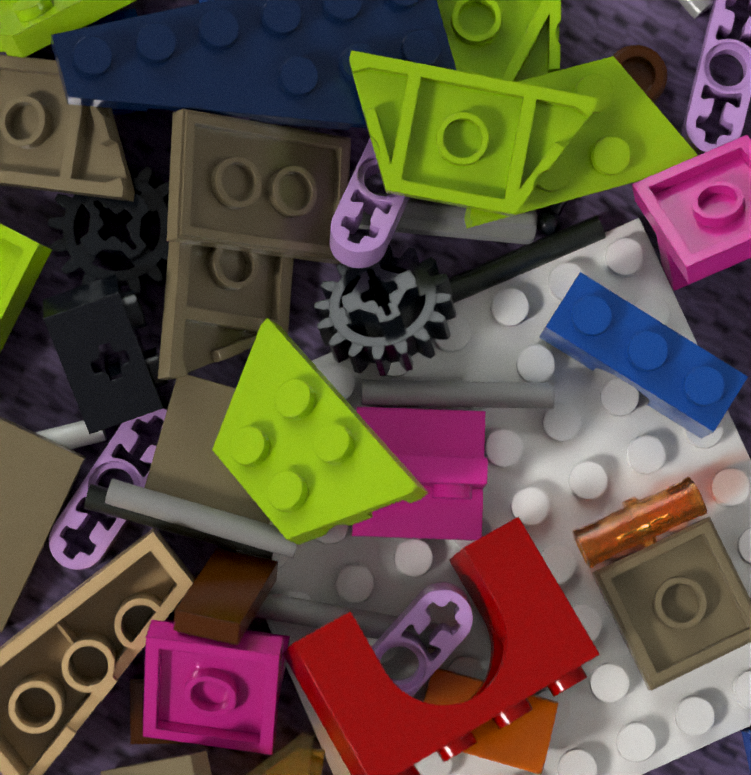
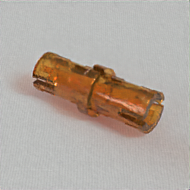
(639, 522)

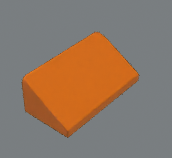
(518, 744)

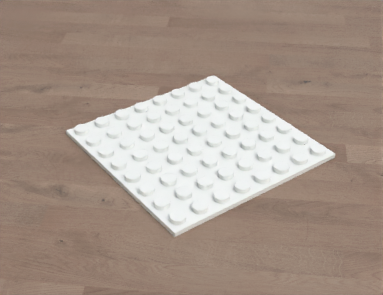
(557, 476)

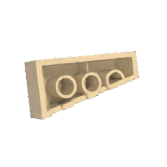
(79, 649)

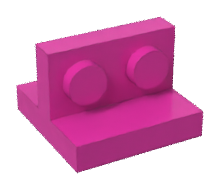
(701, 212)
(448, 460)
(213, 689)

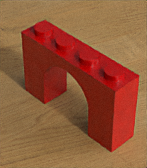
(532, 642)

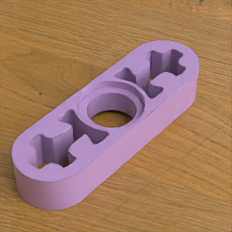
(699, 109)
(385, 213)
(73, 518)
(443, 636)

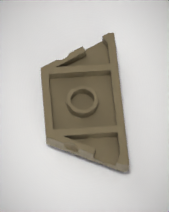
(53, 142)
(218, 304)

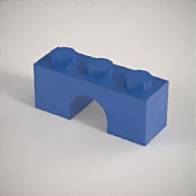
(654, 359)

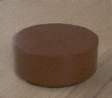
(645, 68)

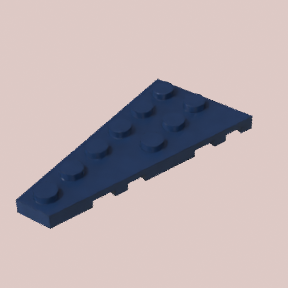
(248, 57)

